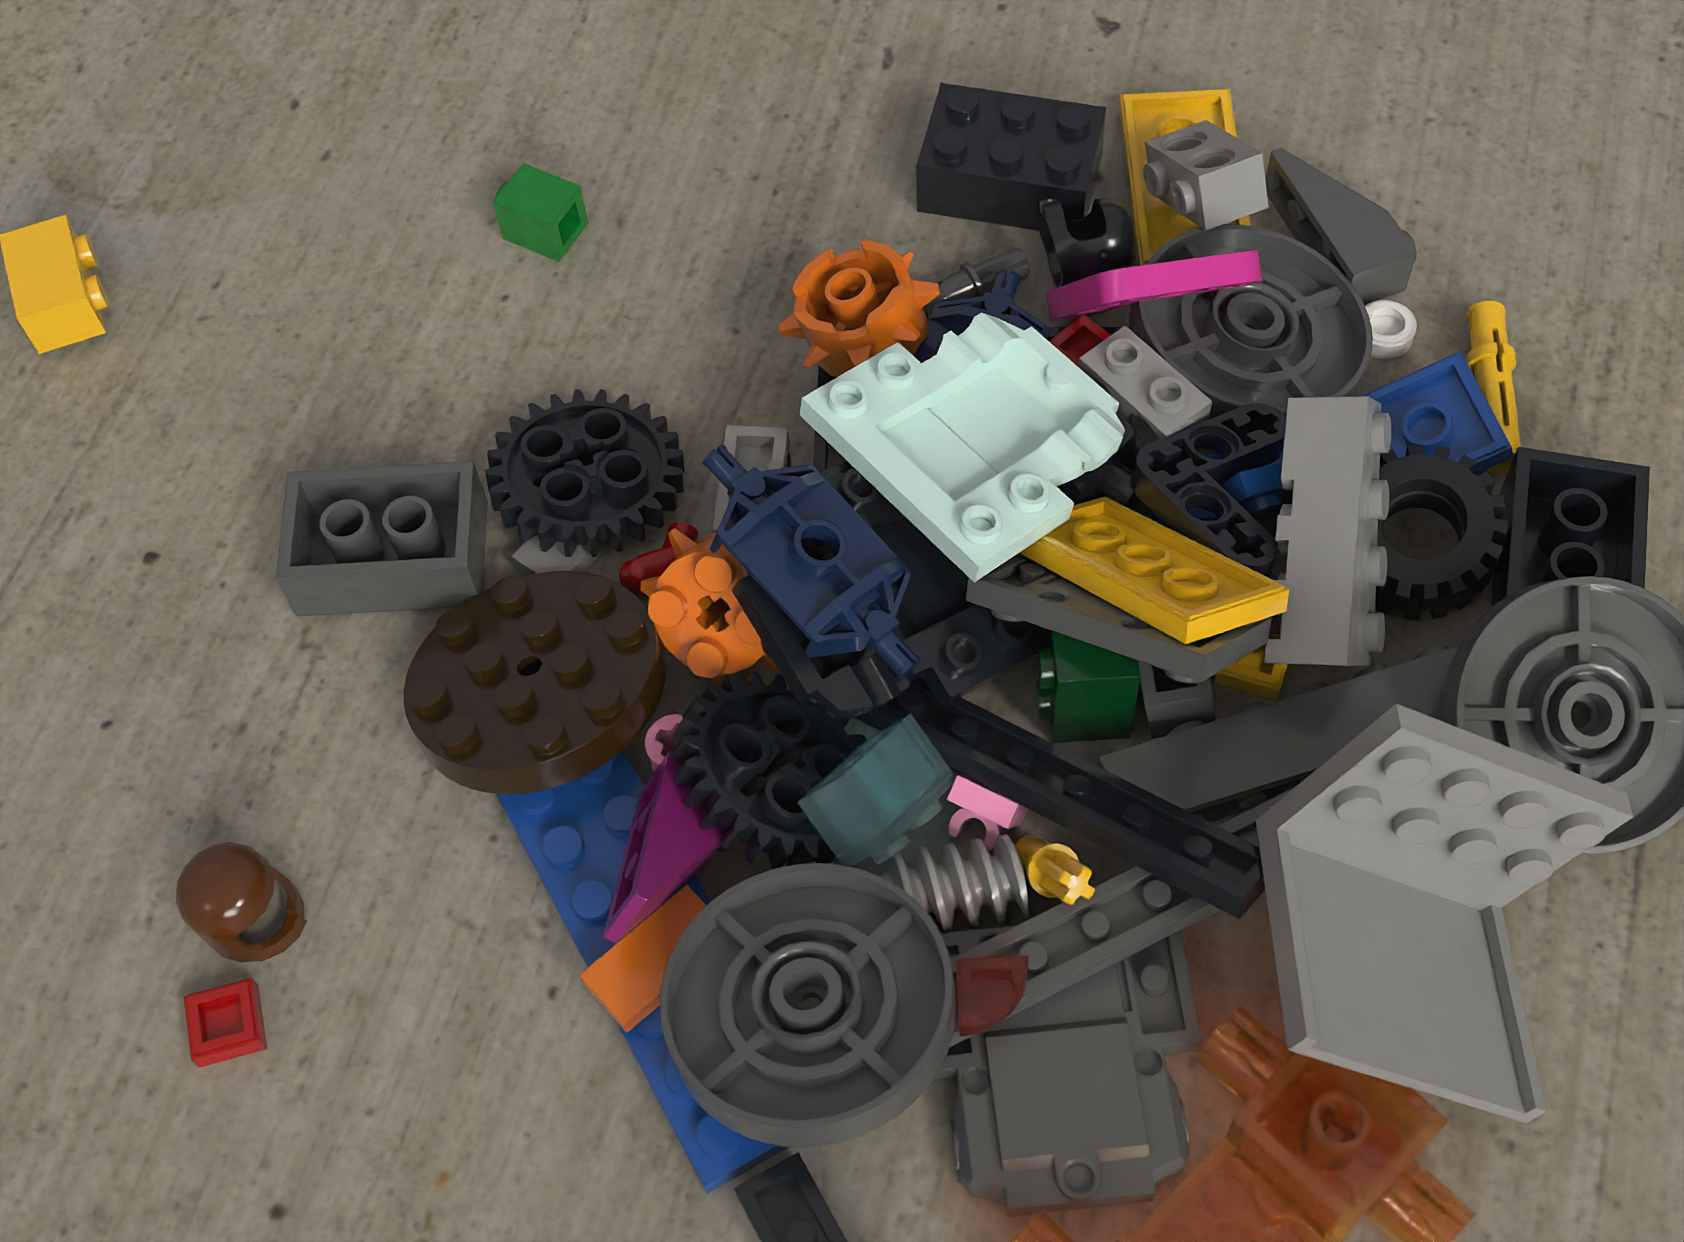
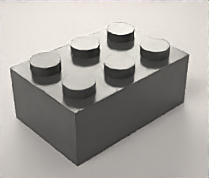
(382, 538)

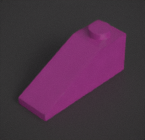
(661, 851)

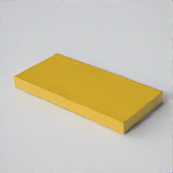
(1149, 117)
(1156, 572)

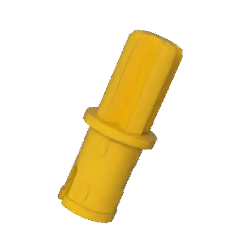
(1054, 869)

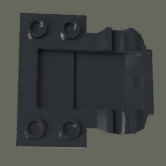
(955, 638)

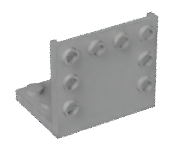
(1393, 898)

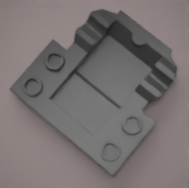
(1037, 595)
(1076, 1090)

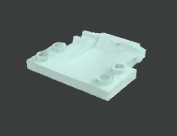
(971, 436)

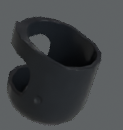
(1088, 244)

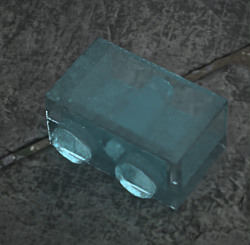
(879, 794)

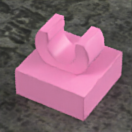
(986, 805)

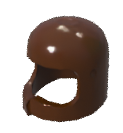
(227, 892)

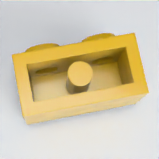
(53, 283)

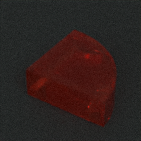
(988, 990)

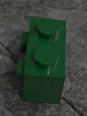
(1085, 690)

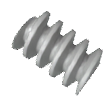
(963, 883)

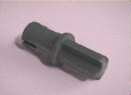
(979, 278)

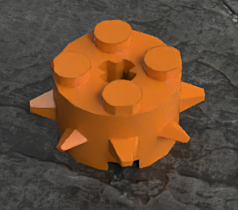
(858, 306)
(692, 616)

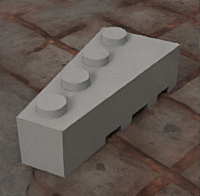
(1332, 532)

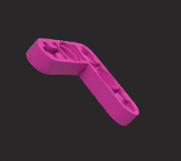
(1151, 282)

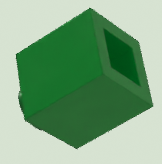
(540, 212)

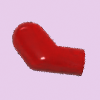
(653, 563)

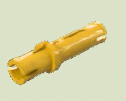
(1492, 367)

